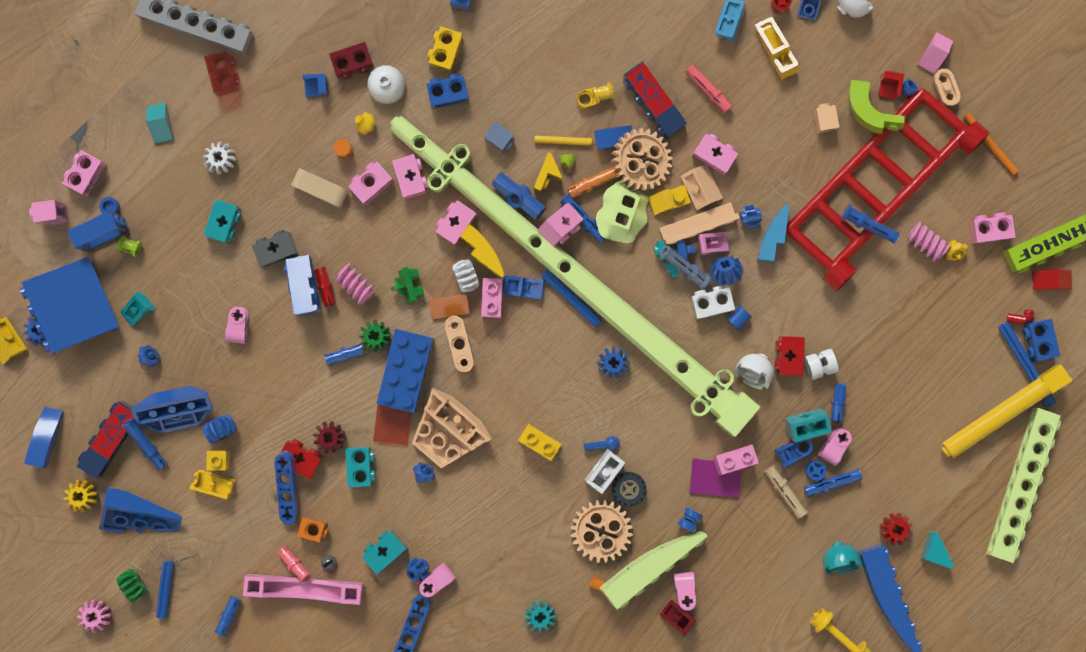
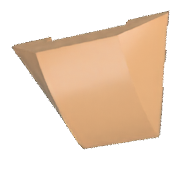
(448, 429)

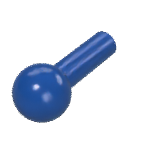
(611, 443)

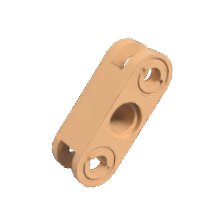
(455, 334)

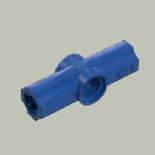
(518, 196)

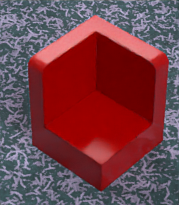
(891, 85)

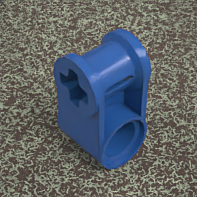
(792, 452)

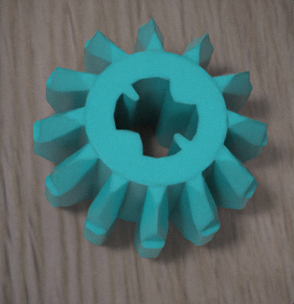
(534, 612)

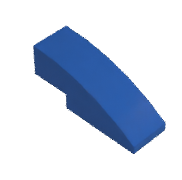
(44, 438)

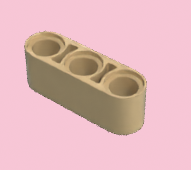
(319, 188)

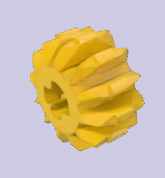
(74, 501)

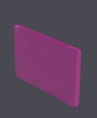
(706, 480)

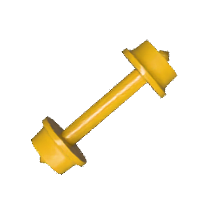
(822, 620)

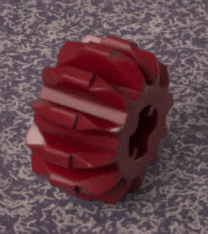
(322, 437)

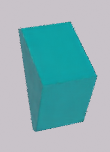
(159, 123)
(935, 550)

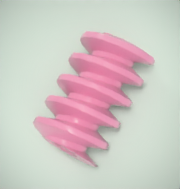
(928, 242)
(354, 285)

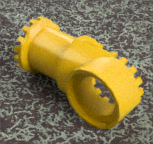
(596, 95)

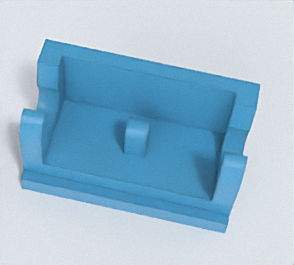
(730, 20)

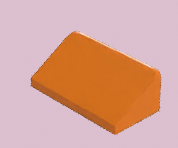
(449, 306)

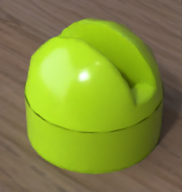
(567, 160)

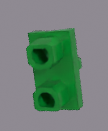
(405, 287)

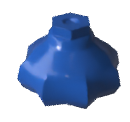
(148, 356)
(423, 473)

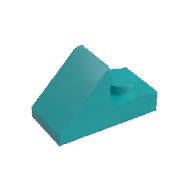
(137, 308)

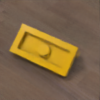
(9, 341)

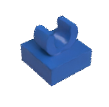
(684, 250)

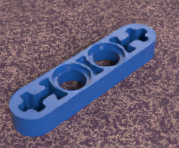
(283, 487)
(408, 628)

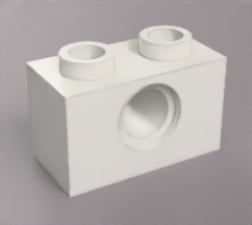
(604, 471)

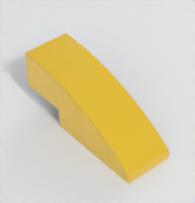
(777, 48)

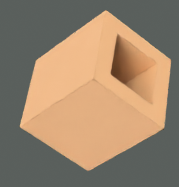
(826, 118)

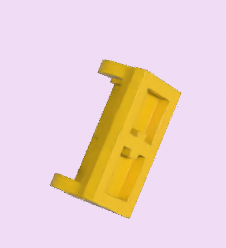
(213, 484)

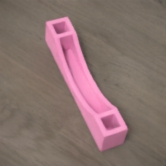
(291, 587)

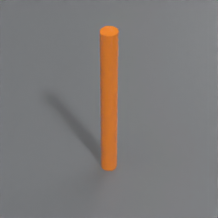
(995, 149)

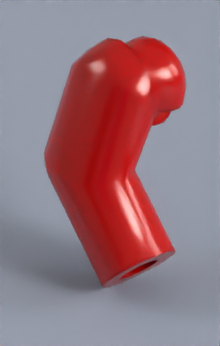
(1021, 319)

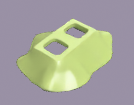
(613, 205)

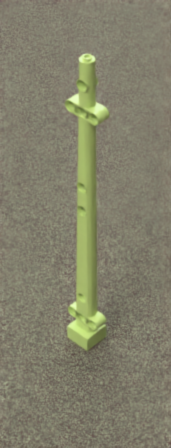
(731, 409)

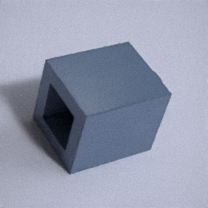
(499, 137)

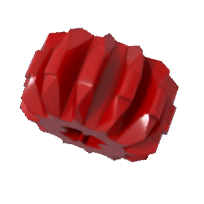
(893, 536)

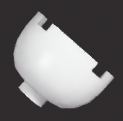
(855, 8)
(386, 84)
(755, 370)

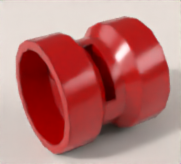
(778, 8)

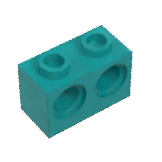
(354, 467)

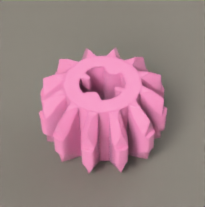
(101, 615)

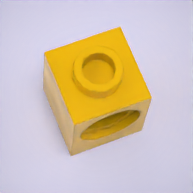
(218, 460)

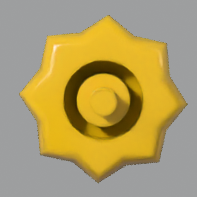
(365, 123)
(956, 251)

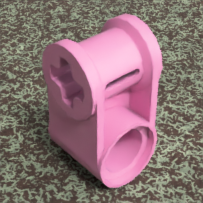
(237, 329)
(834, 447)
(438, 578)
(685, 587)

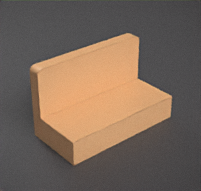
(701, 186)

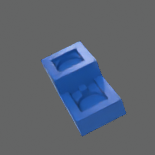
(609, 137)
(524, 287)

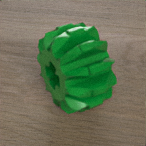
(377, 330)
(131, 585)

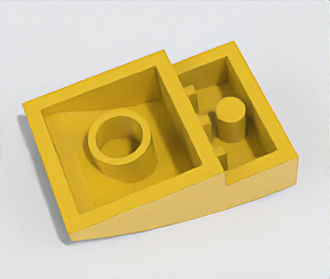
(482, 251)

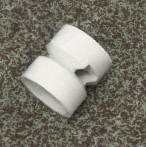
(815, 367)

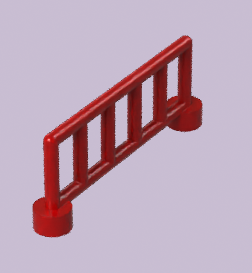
(840, 269)

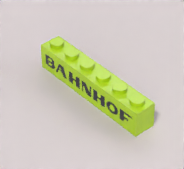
(1046, 244)

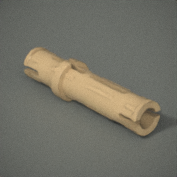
(781, 485)

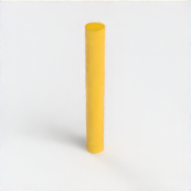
(563, 140)

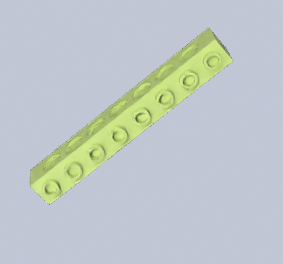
(1014, 490)

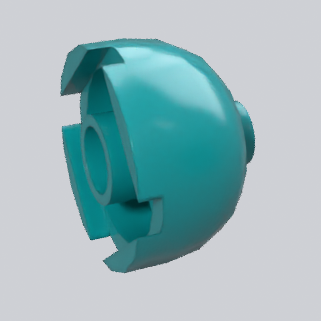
(841, 559)

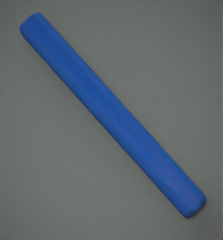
(1023, 358)

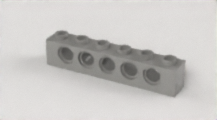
(239, 43)

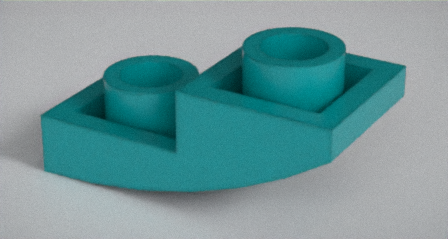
(669, 267)

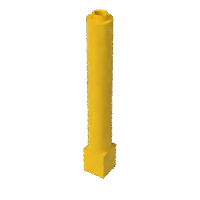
(1045, 384)

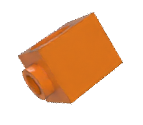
(304, 530)

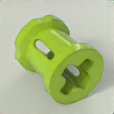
(128, 246)

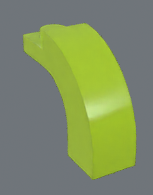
(866, 114)

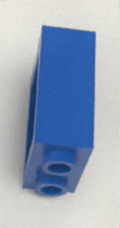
(97, 231)

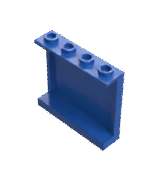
(69, 305)

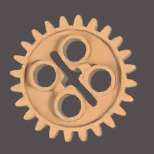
(644, 142)
(608, 514)

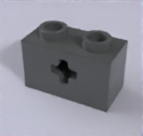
(268, 257)

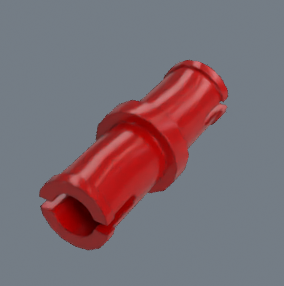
(325, 286)

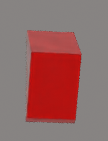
(1052, 279)

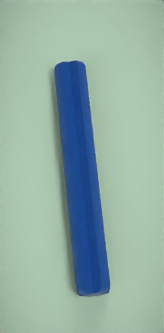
(570, 297)

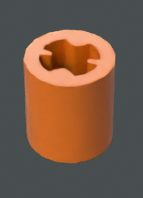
(343, 148)

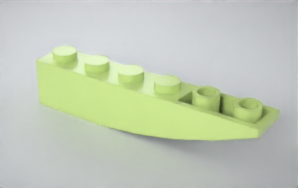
(647, 568)

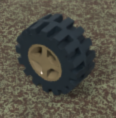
(633, 494)

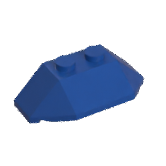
(173, 409)

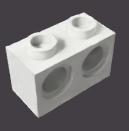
(713, 307)

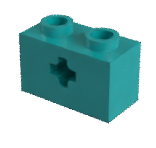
(222, 211)
(808, 425)
(377, 561)

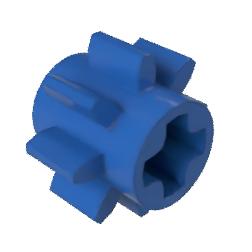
(750, 216)
(417, 569)

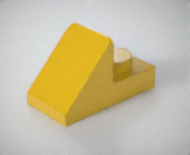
(548, 169)
(669, 200)

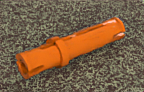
(588, 184)

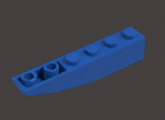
(888, 593)

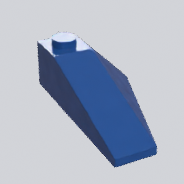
(128, 512)

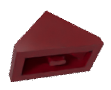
(678, 617)

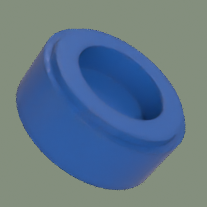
(109, 204)

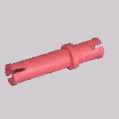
(713, 93)

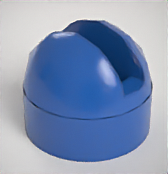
(909, 87)

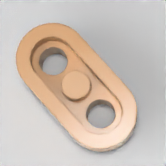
(949, 87)

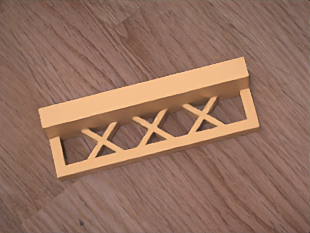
(698, 224)

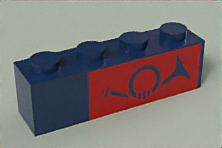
(654, 99)
(107, 442)

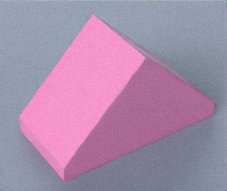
(935, 53)
(712, 243)

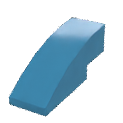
(773, 236)

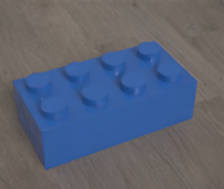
(405, 371)

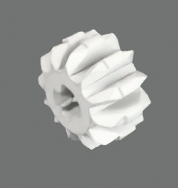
(214, 163)
(465, 275)

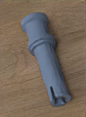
(690, 270)

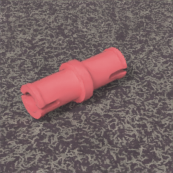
(294, 564)

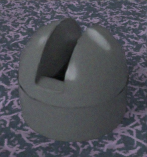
(330, 567)

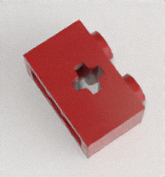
(795, 365)
(312, 458)

